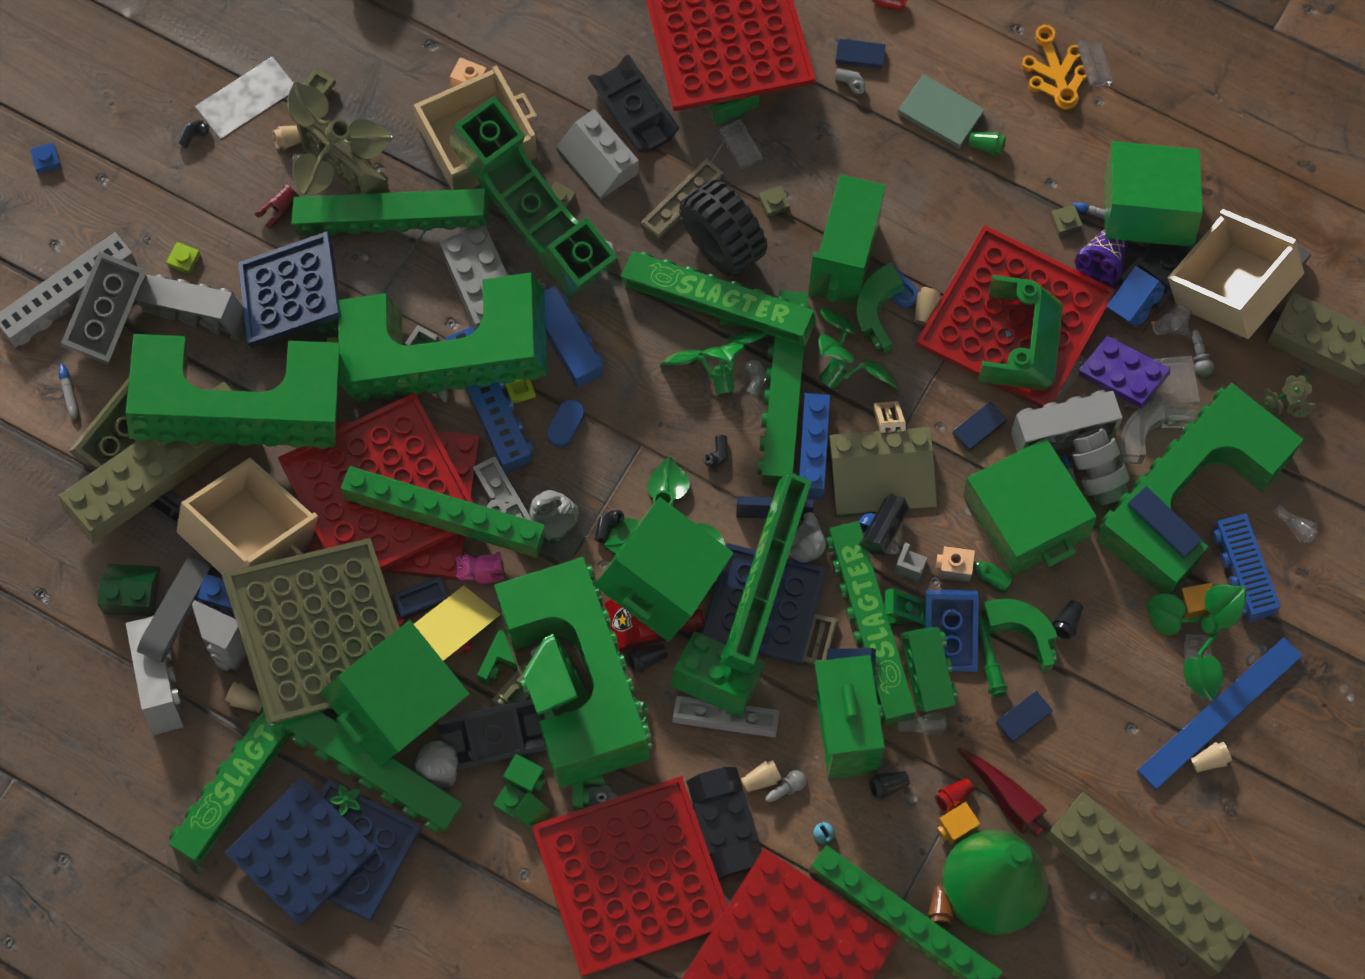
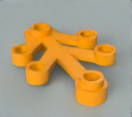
(1055, 71)

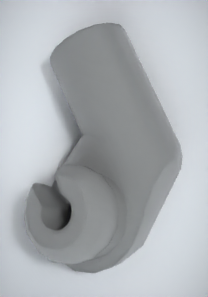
(853, 80)

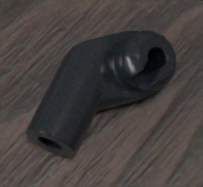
(191, 129)
(720, 454)
(606, 523)

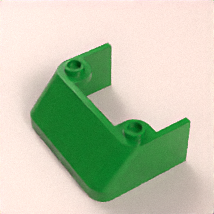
(1034, 366)
(554, 680)

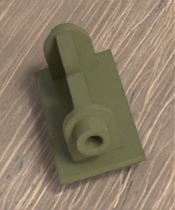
(512, 690)

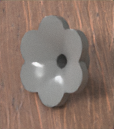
(603, 791)

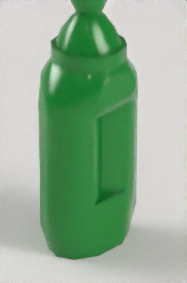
(992, 575)

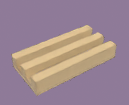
(890, 423)

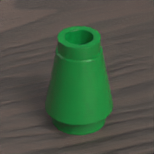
(988, 142)

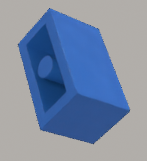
(1136, 297)

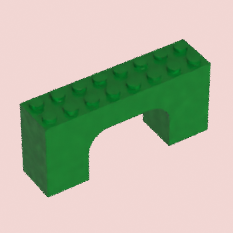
(494, 154)
(502, 349)
(292, 414)
(1226, 433)
(610, 726)

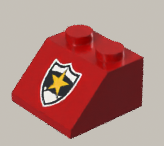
(628, 629)

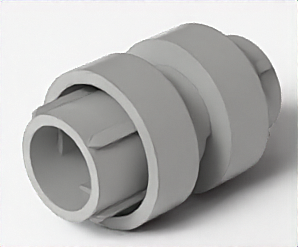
(1104, 476)

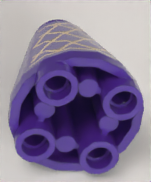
(1102, 259)

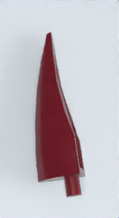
(1013, 800)

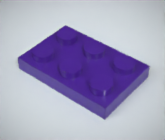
(1124, 372)

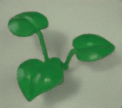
(831, 348)
(722, 374)
(665, 482)
(1226, 607)

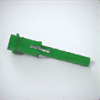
(993, 672)

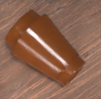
(940, 909)

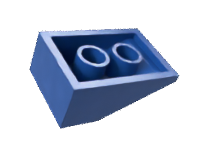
(957, 616)

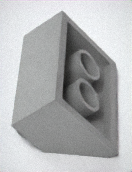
(598, 154)
(220, 637)

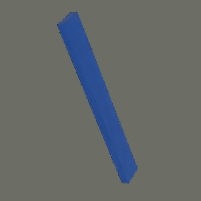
(1219, 713)

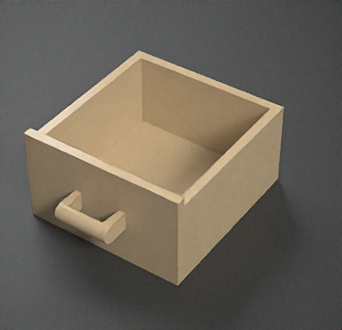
(442, 111)
(1237, 274)
(245, 520)

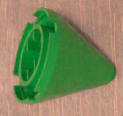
(995, 882)

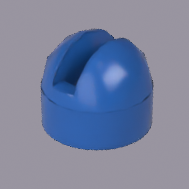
(865, 521)

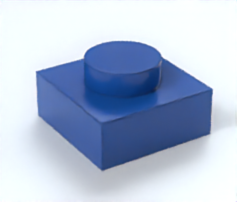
(45, 158)

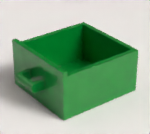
(1153, 194)
(847, 241)
(1030, 507)
(664, 569)
(393, 693)
(849, 716)

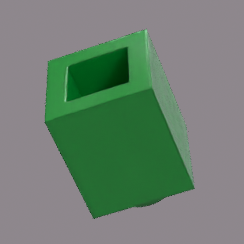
(524, 775)

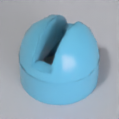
(818, 835)

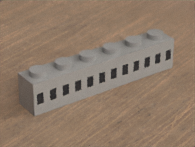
(56, 294)

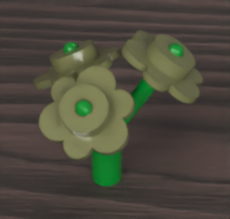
(1296, 393)

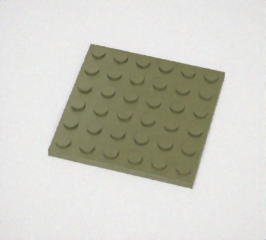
(309, 622)

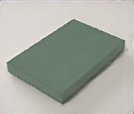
(941, 111)

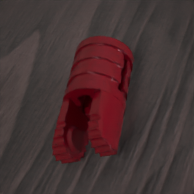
(280, 203)

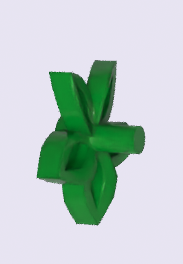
(346, 800)

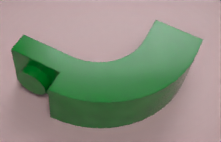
(874, 293)
(1026, 619)

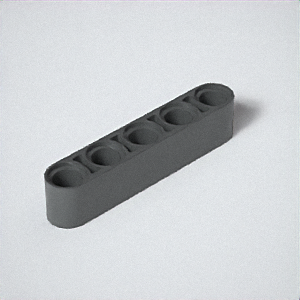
(174, 609)

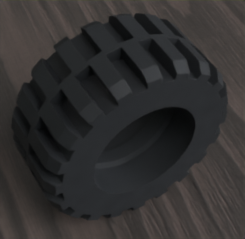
(723, 227)

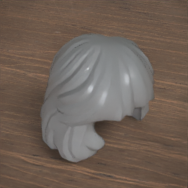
(555, 512)
(808, 540)
(437, 764)

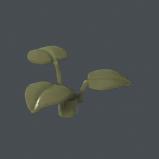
(366, 137)

